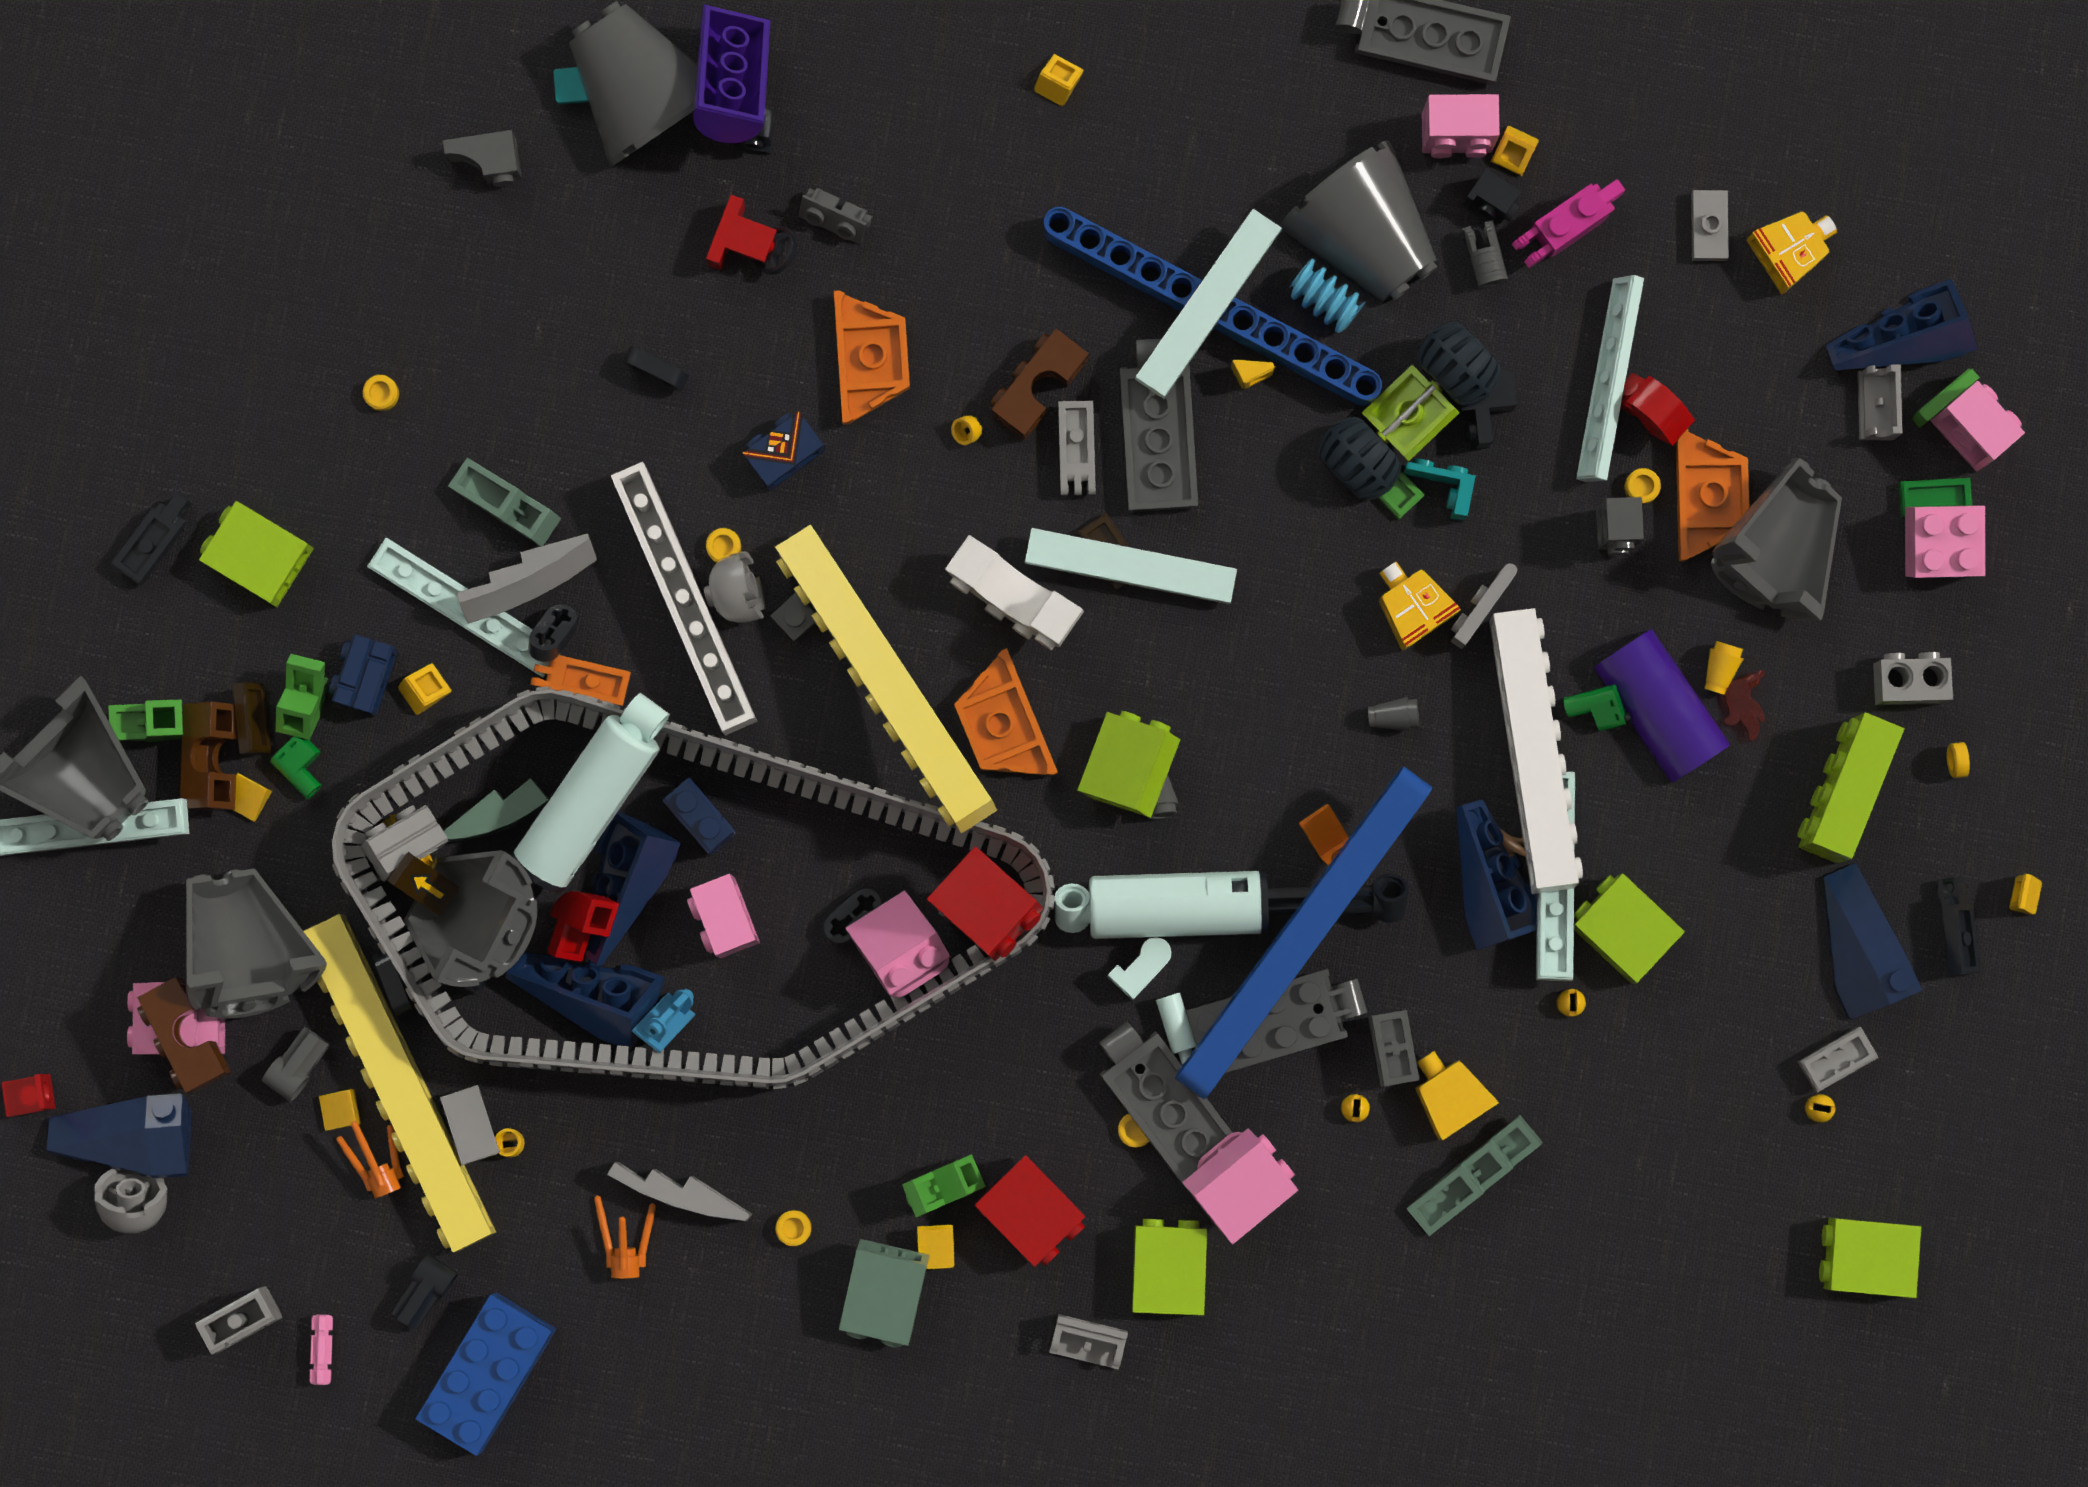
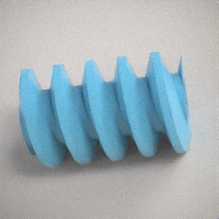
(1325, 296)

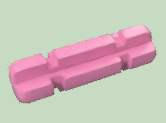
(321, 1349)

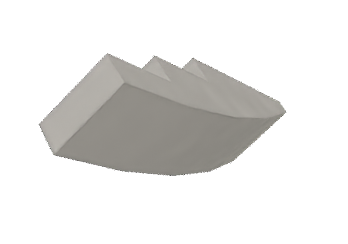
(537, 574)
(694, 1196)

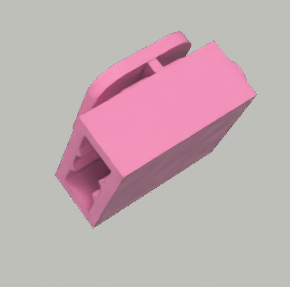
(899, 945)
(194, 1030)
(1240, 1183)

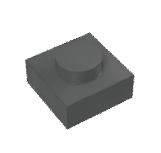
(794, 617)

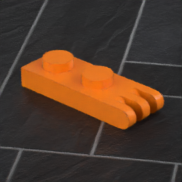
(584, 678)

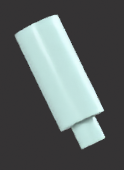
(1176, 1025)

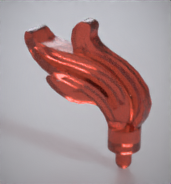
(1742, 706)

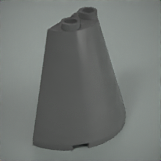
(632, 79)
(1366, 225)
(1783, 545)
(76, 769)
(482, 925)
(243, 947)

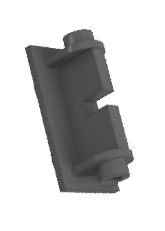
(820, 210)

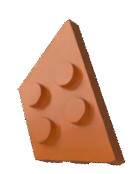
(869, 356)
(1709, 493)
(1003, 723)

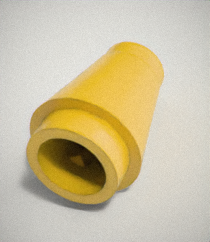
(1722, 666)

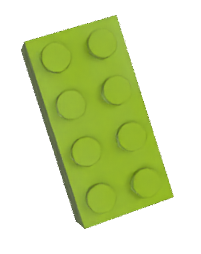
(1850, 787)

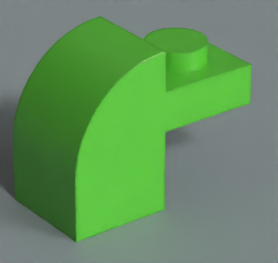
(302, 698)
(147, 722)
(943, 1185)

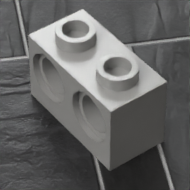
(1913, 687)

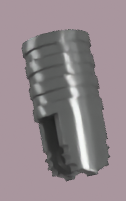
(1488, 261)

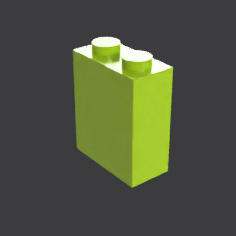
(255, 553)
(1129, 763)
(1626, 927)
(1870, 1257)
(1169, 1268)

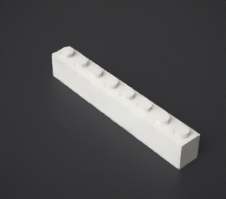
(684, 598)
(1534, 751)

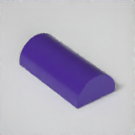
(731, 75)
(1662, 706)

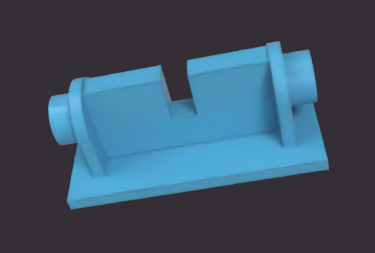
(666, 1019)

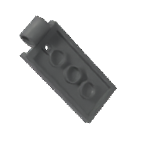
(1429, 35)
(1158, 440)
(1292, 1021)
(1166, 1111)

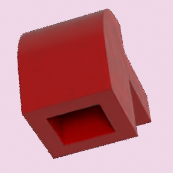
(1656, 408)
(577, 918)

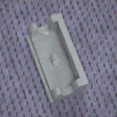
(1880, 403)
(470, 1125)
(1088, 1341)

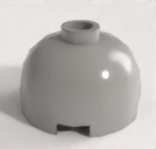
(735, 589)
(129, 1200)

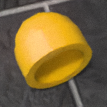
(966, 422)
(1563, 1002)
(1348, 1104)
(1819, 1116)
(510, 1135)

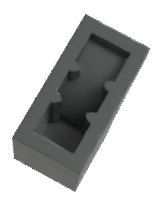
(491, 153)

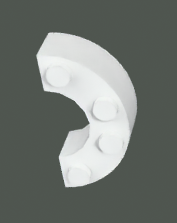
(1012, 594)

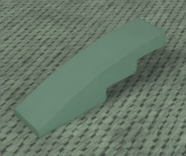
(1474, 1175)

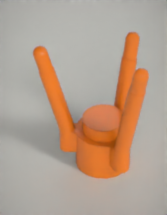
(380, 1178)
(624, 1260)

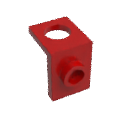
(28, 1095)

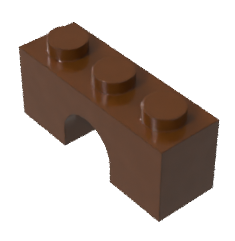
(1055, 358)
(204, 732)
(165, 1010)

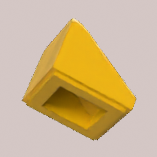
(1058, 80)
(1515, 150)
(1251, 372)
(424, 688)
(250, 797)
(2025, 894)
(339, 1109)
(938, 1244)

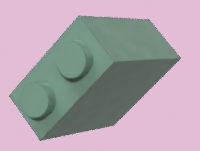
(883, 1293)

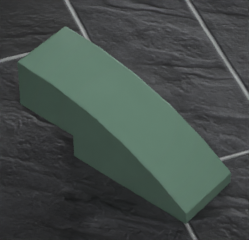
(504, 502)
(498, 814)

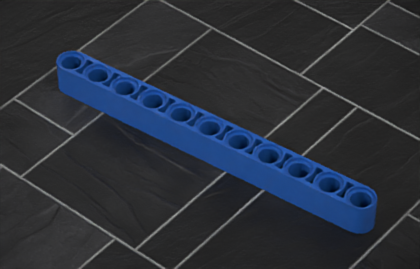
(1171, 275)
(1303, 932)

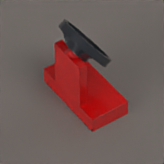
(749, 239)

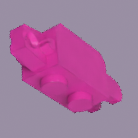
(1570, 221)

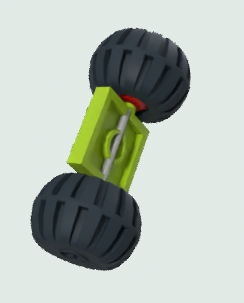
(1410, 411)

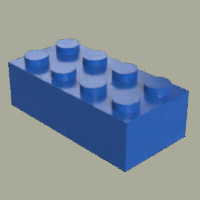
(486, 1374)

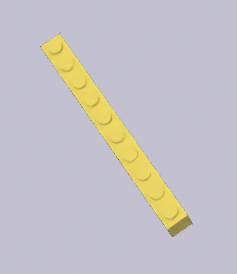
(886, 679)
(400, 1087)

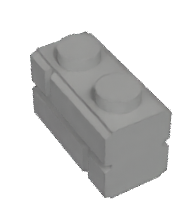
(413, 833)
(238, 1320)

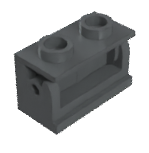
(1393, 1048)

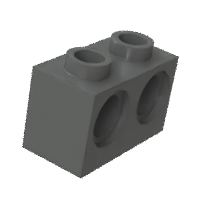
(1619, 525)

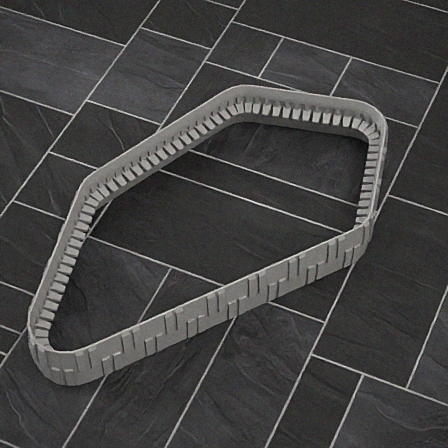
(529, 702)

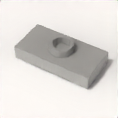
(1709, 225)
(1838, 1059)

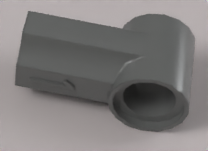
(290, 1072)

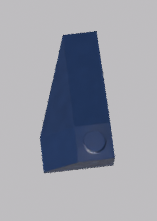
(1921, 331)
(630, 872)
(1494, 892)
(1865, 951)
(592, 996)
(134, 1135)

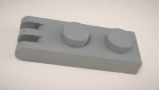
(1076, 445)
(1484, 601)

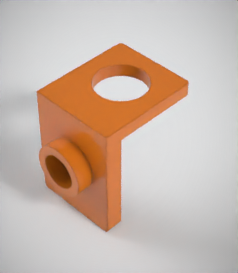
(1324, 833)

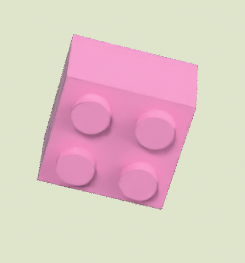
(1460, 125)
(1978, 425)
(1945, 541)
(723, 916)

